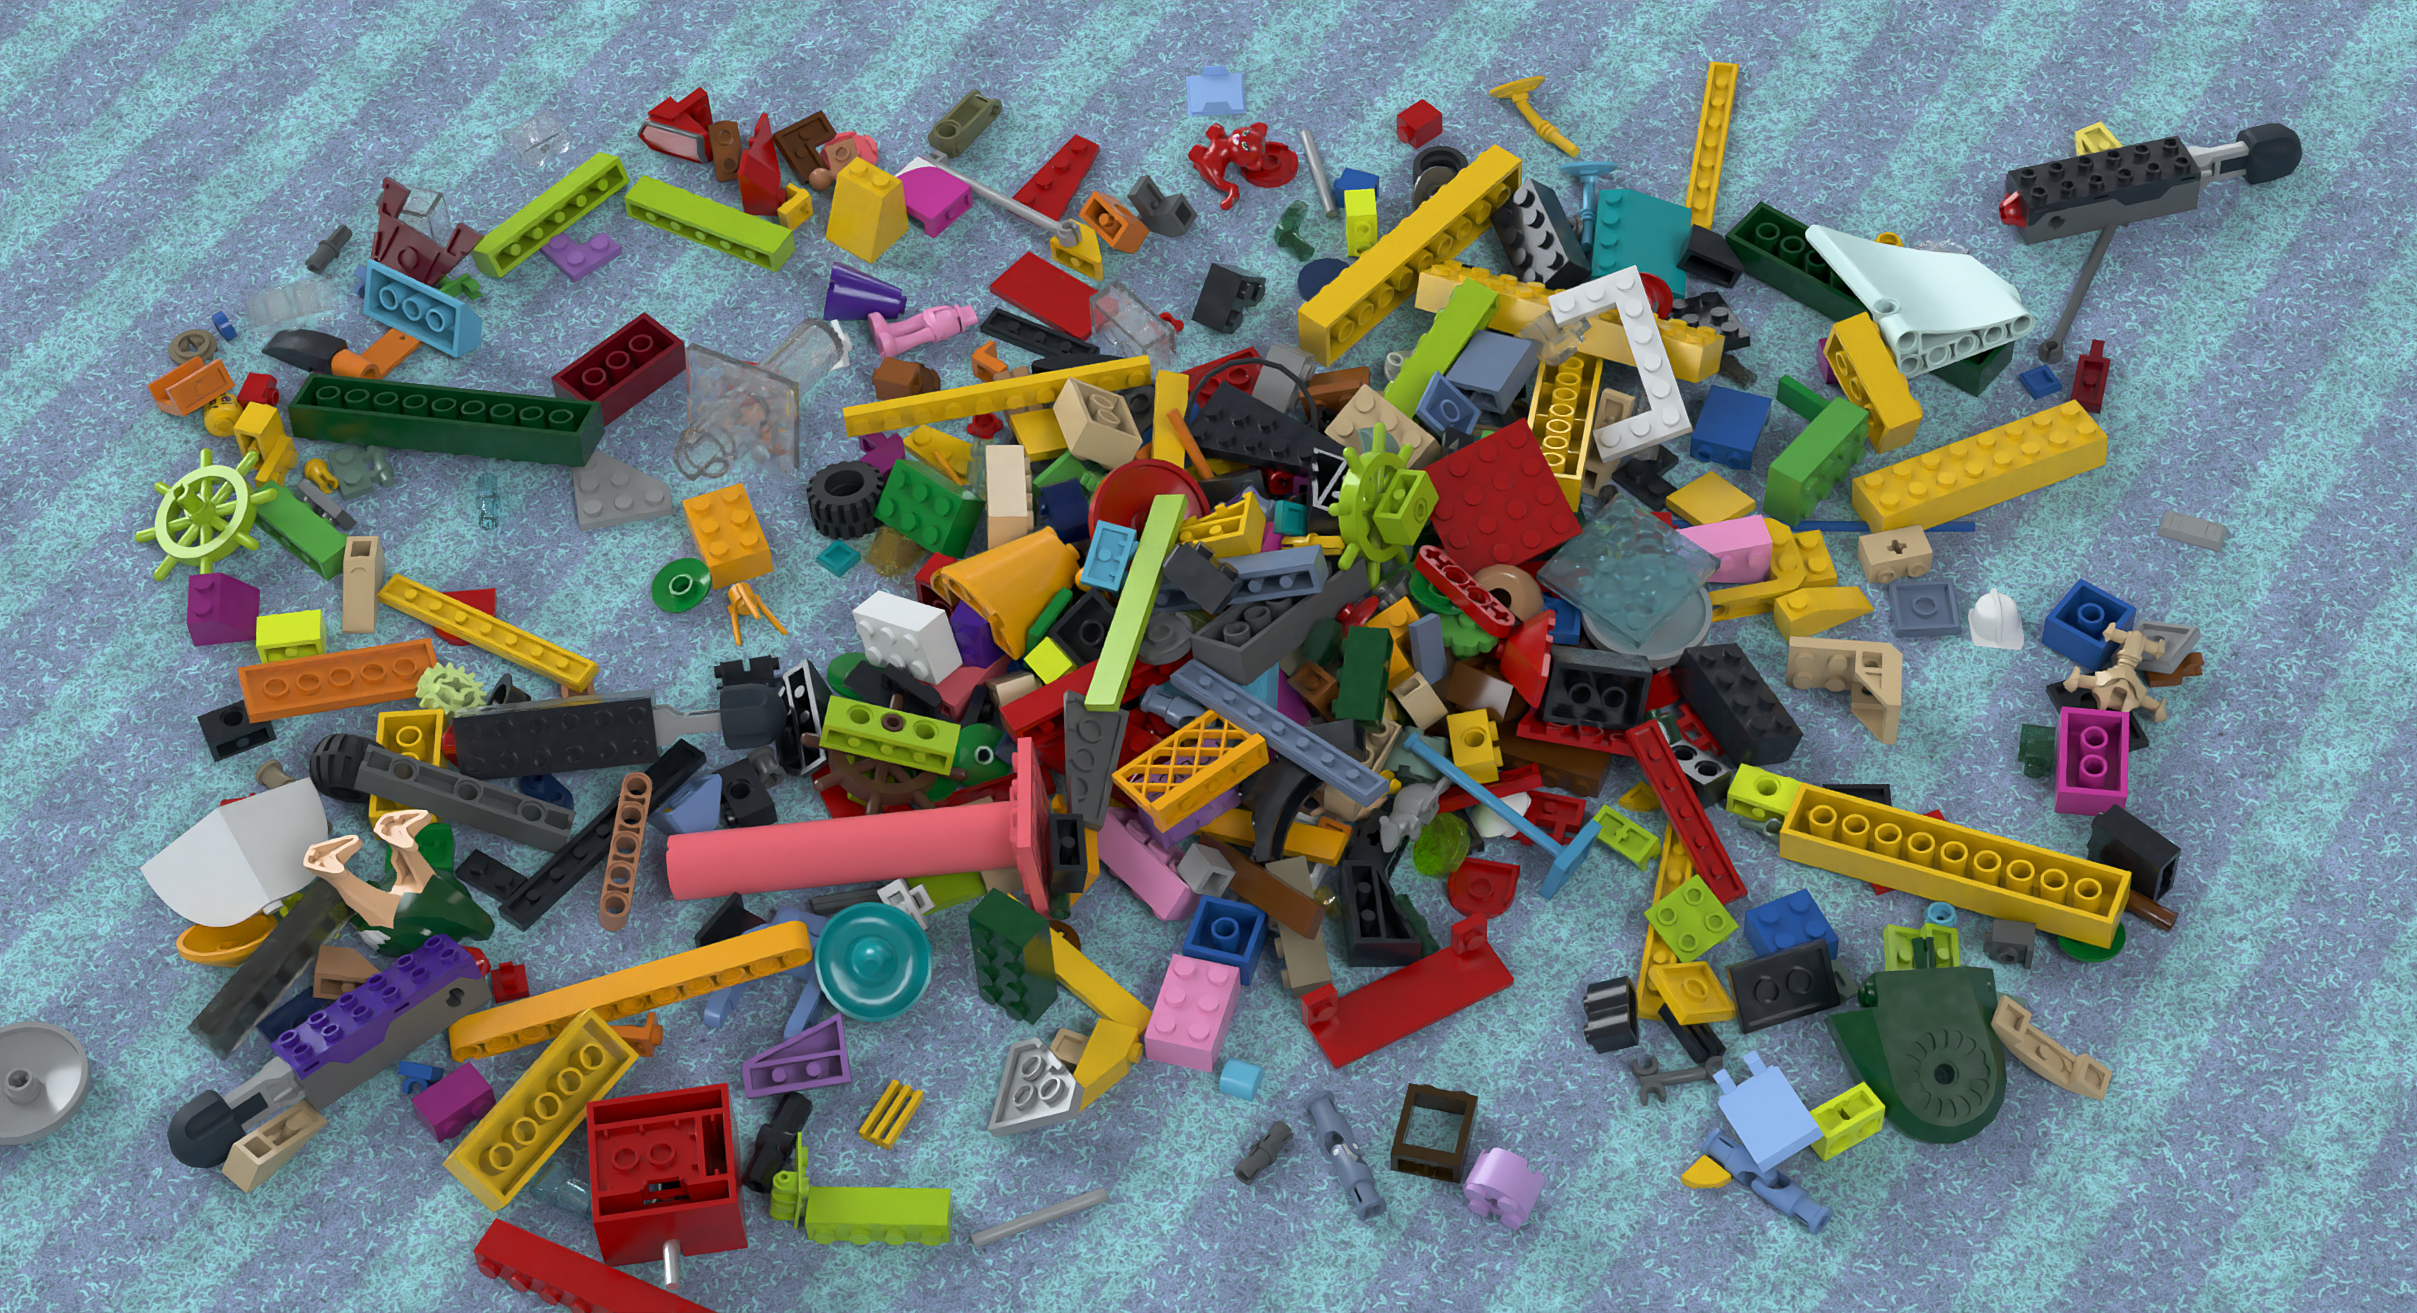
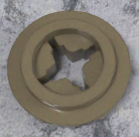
(198, 338)

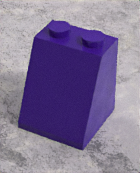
(974, 637)

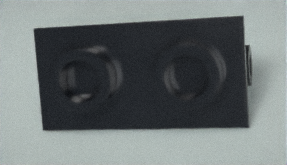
(760, 672)

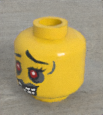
(222, 415)

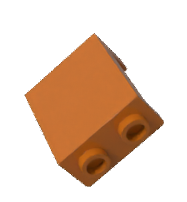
(190, 386)

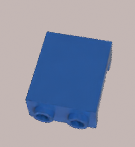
(1730, 427)

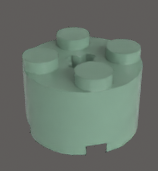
(1410, 766)

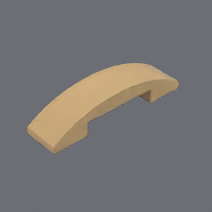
(2045, 1056)

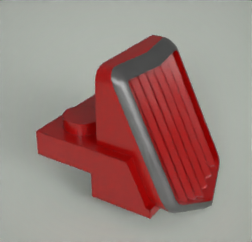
(680, 128)

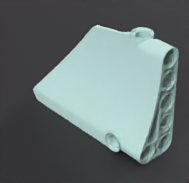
(1926, 302)

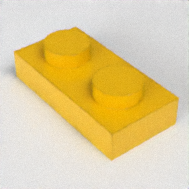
(279, 461)

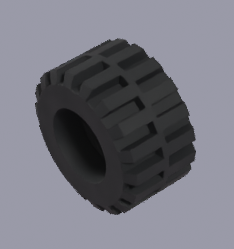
(845, 499)

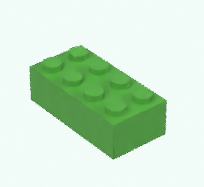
(1816, 461)

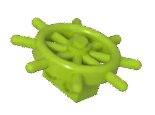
(1383, 509)

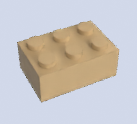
(1369, 408)
(1096, 424)

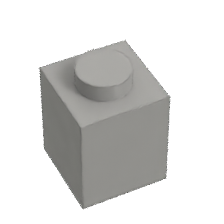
(1205, 870)

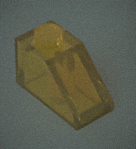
(894, 552)

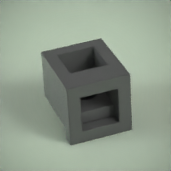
(2010, 942)

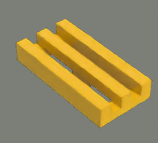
(904, 1092)

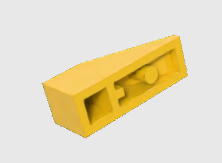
(1818, 609)
(1107, 1058)

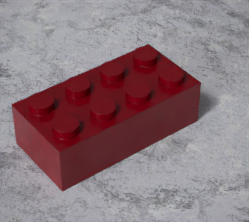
(623, 367)

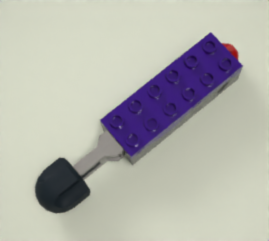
(340, 1046)

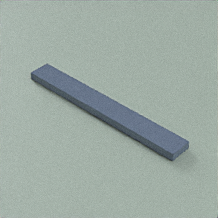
(1280, 733)

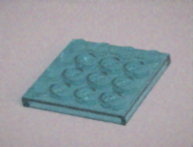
(1628, 570)

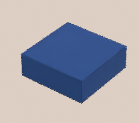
(2040, 382)

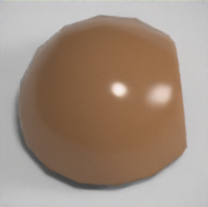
(1512, 589)

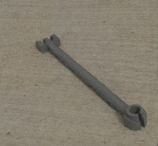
(2055, 342)

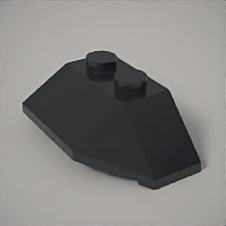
(806, 704)

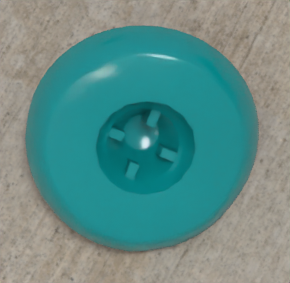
(873, 961)

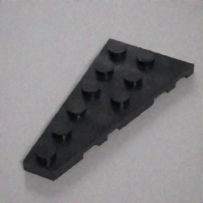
(1253, 433)

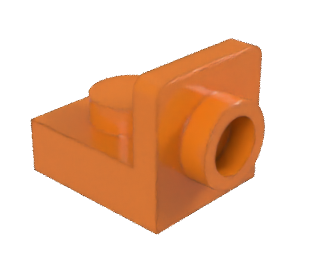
(986, 363)
(642, 1039)

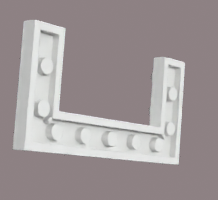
(1668, 413)

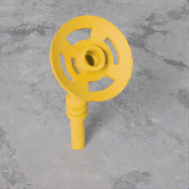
(1518, 92)

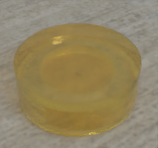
(1326, 898)

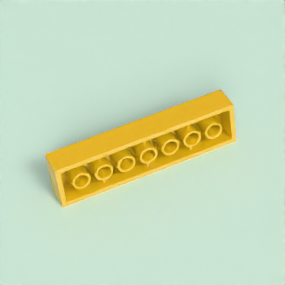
(1564, 418)
(1981, 470)

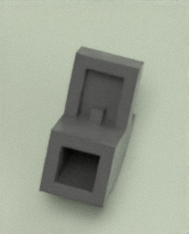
(1161, 214)

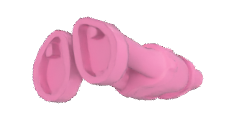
(929, 326)

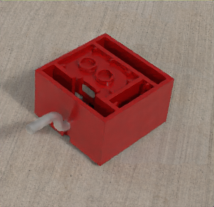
(683, 1146)

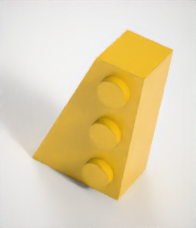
(1229, 530)

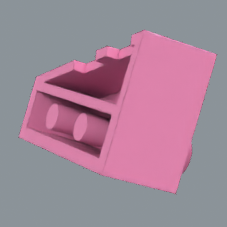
(1739, 544)

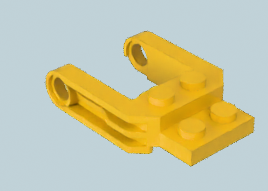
(1795, 564)

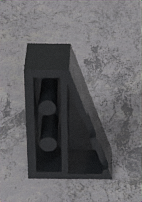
(1323, 489)
(1372, 920)

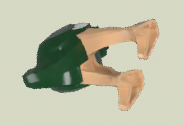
(410, 900)

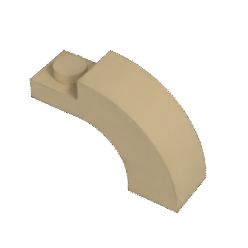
(1612, 409)
(1420, 701)

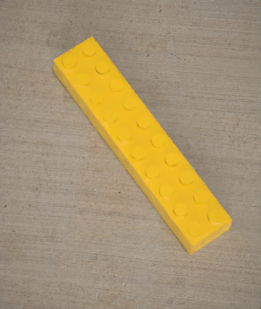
(1392, 267)
(1691, 351)
(1955, 865)

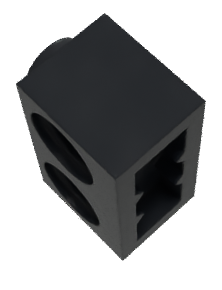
(1705, 774)

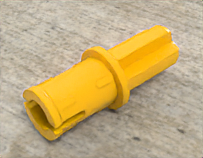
(1330, 544)

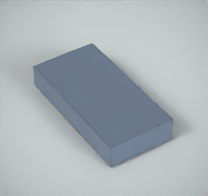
(1428, 648)

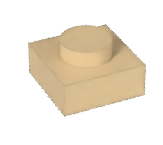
(1069, 1047)

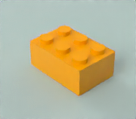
(728, 535)

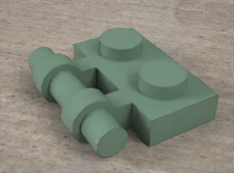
(351, 472)

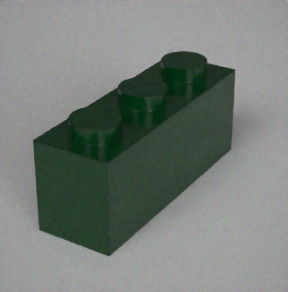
(1364, 677)

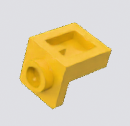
(796, 209)

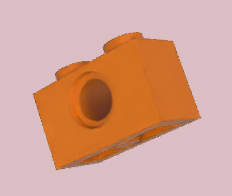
(1114, 222)

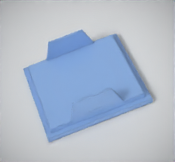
(1216, 92)

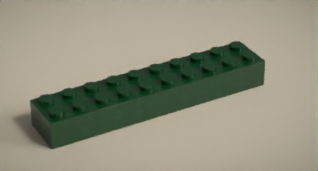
(1780, 255)
(447, 420)

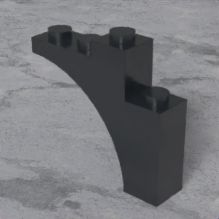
(1281, 789)

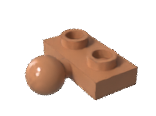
(839, 156)

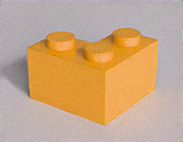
(1397, 620)

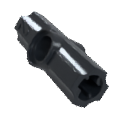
(776, 1142)

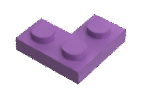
(581, 260)

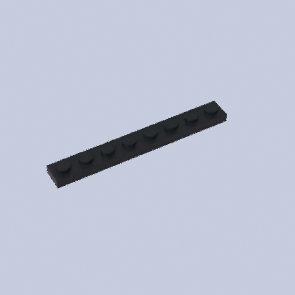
(594, 840)

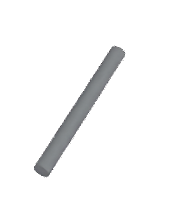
(1318, 173)
(1039, 1217)

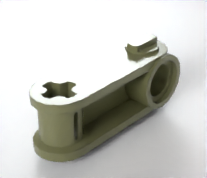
(964, 123)

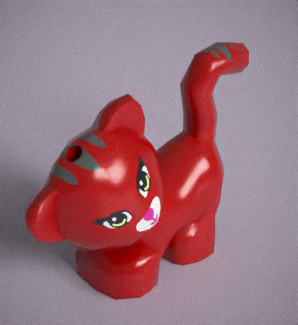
(1242, 148)

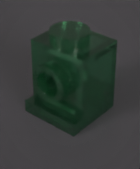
(2036, 750)

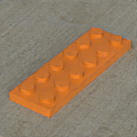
(334, 680)

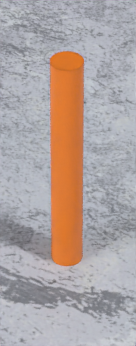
(1189, 443)

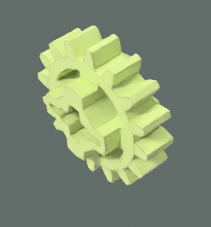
(449, 689)

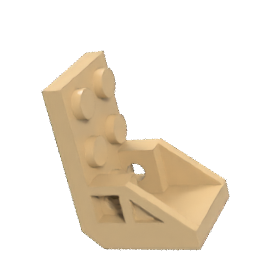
(1852, 667)

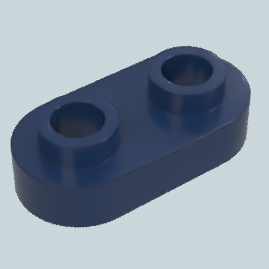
(547, 790)

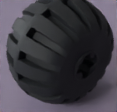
(336, 766)

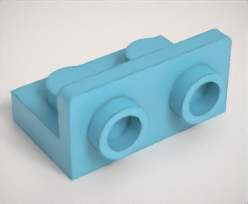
(1109, 557)

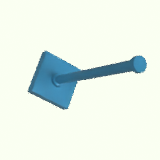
(1566, 857)

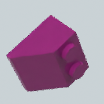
(221, 609)

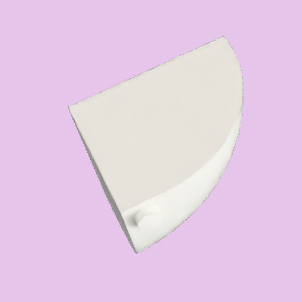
(241, 857)

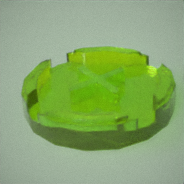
(1441, 846)

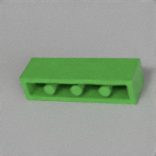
(302, 531)

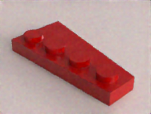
(1574, 735)

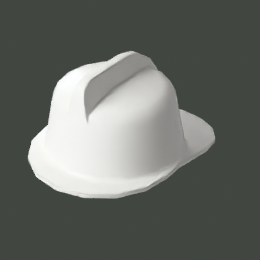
(1996, 622)

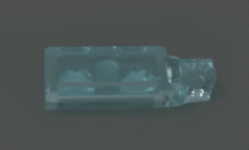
(976, 468)

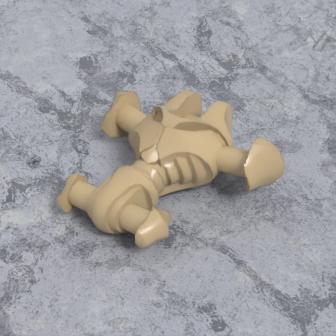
(2120, 686)

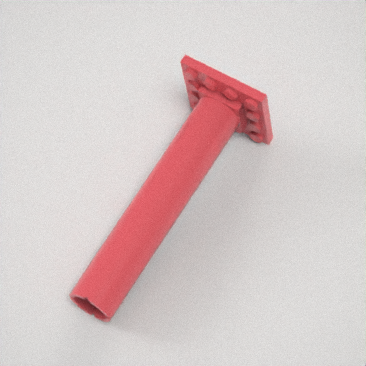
(875, 846)

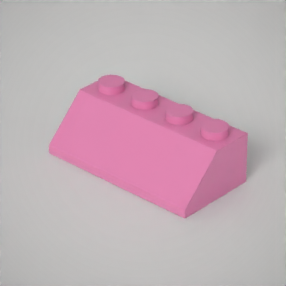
(1145, 865)

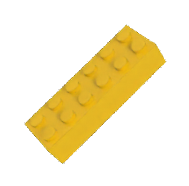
(540, 1110)

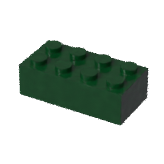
(1013, 956)

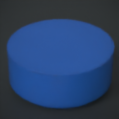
(224, 326)

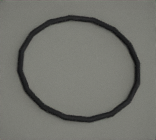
(1250, 361)

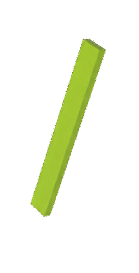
(1136, 604)

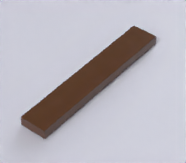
(1269, 891)

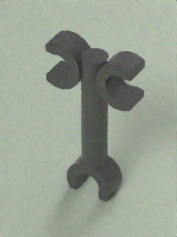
(1654, 1082)

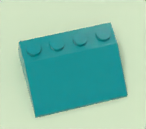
(1642, 233)

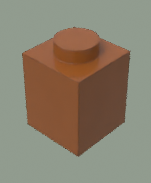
(896, 379)

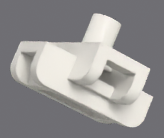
(905, 900)

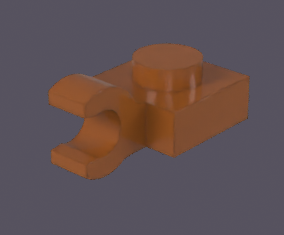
(2189, 666)

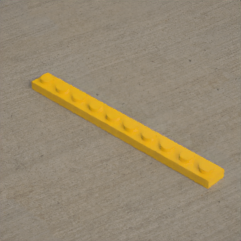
(991, 396)

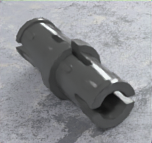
(1263, 1152)

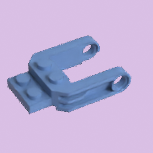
(812, 1000)

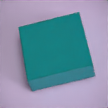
(1290, 519)
(838, 558)

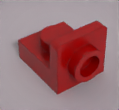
(1149, 722)

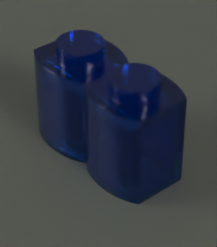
(1065, 509)

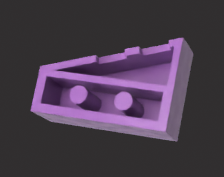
(801, 1063)

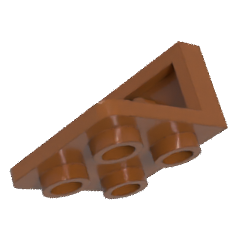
(1335, 388)

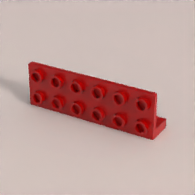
(1406, 998)

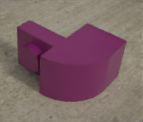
(882, 451)

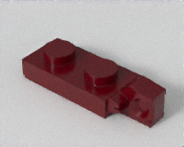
(2091, 378)

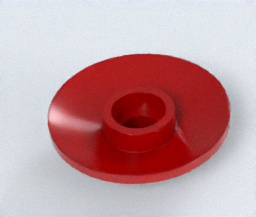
(1357, 614)

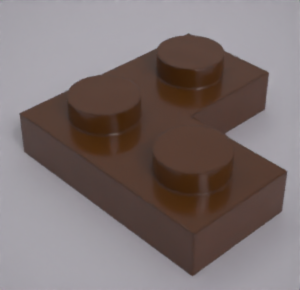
(799, 142)

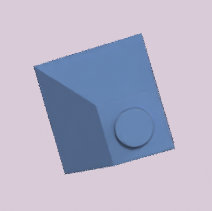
(1446, 406)
(693, 807)

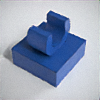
(419, 1073)

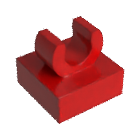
(510, 982)

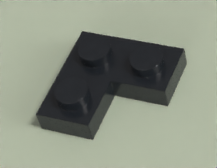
(1645, 480)

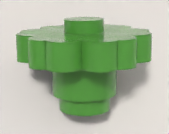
(1465, 635)

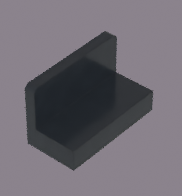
(727, 922)

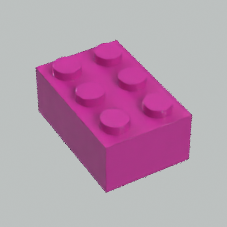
(2091, 761)

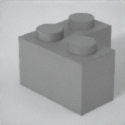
(1277, 388)

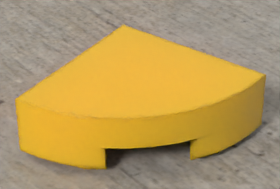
(1640, 797)
(1705, 1174)

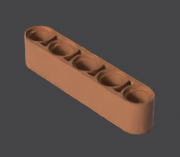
(625, 865)

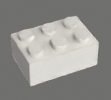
(907, 636)

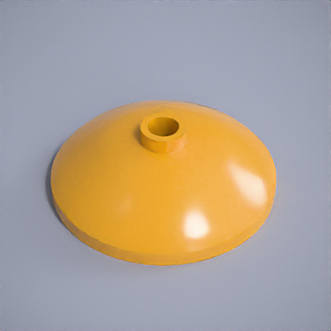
(225, 945)

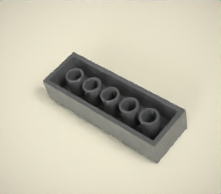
(1260, 633)

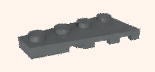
(1091, 757)

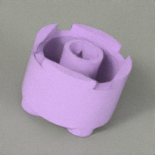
(1503, 1187)

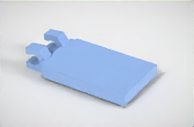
(1766, 1113)

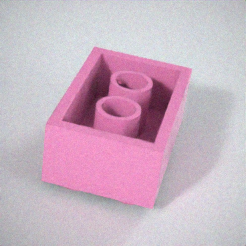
(1192, 1013)

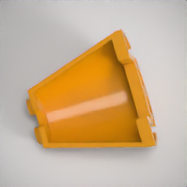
(1011, 584)

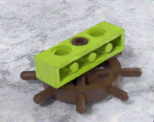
(887, 744)

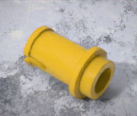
(317, 471)

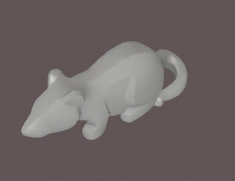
(1412, 807)

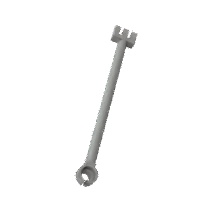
(1064, 231)

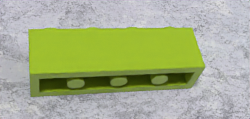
(879, 1215)

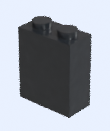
(2133, 846)

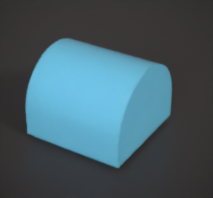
(1241, 1078)

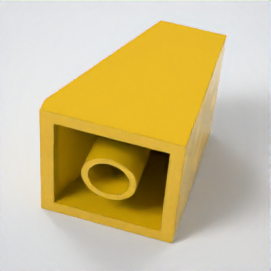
(866, 210)

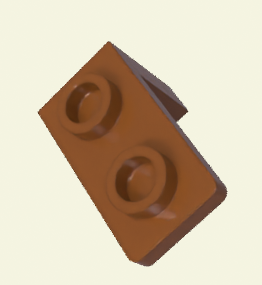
(726, 149)

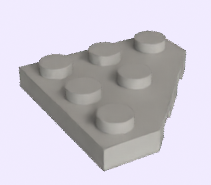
(616, 493)
(1034, 1090)

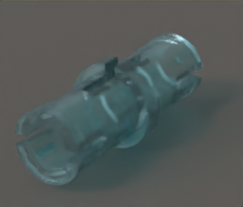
(488, 502)

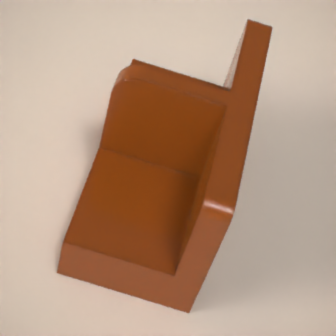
(1315, 689)

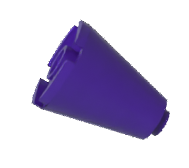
(857, 294)

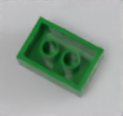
(929, 508)

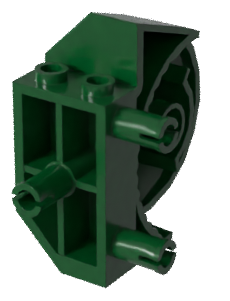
(1924, 1023)

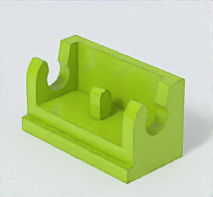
(1627, 837)

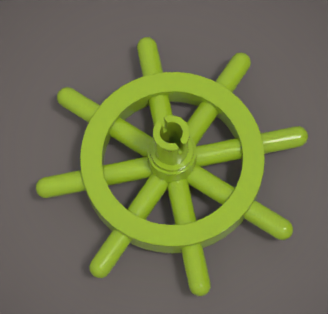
(206, 515)

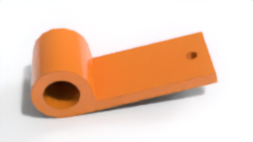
(377, 359)

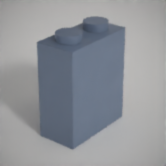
(1493, 370)

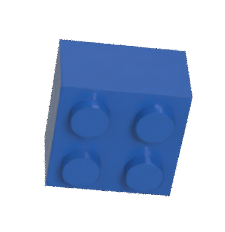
(2079, 622)
(1788, 923)
(1228, 934)

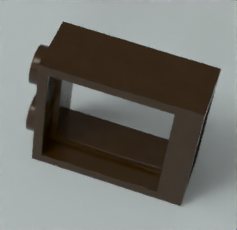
(1428, 1161)

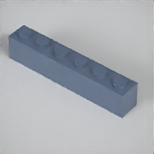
(1265, 578)

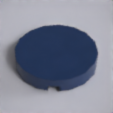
(1318, 274)

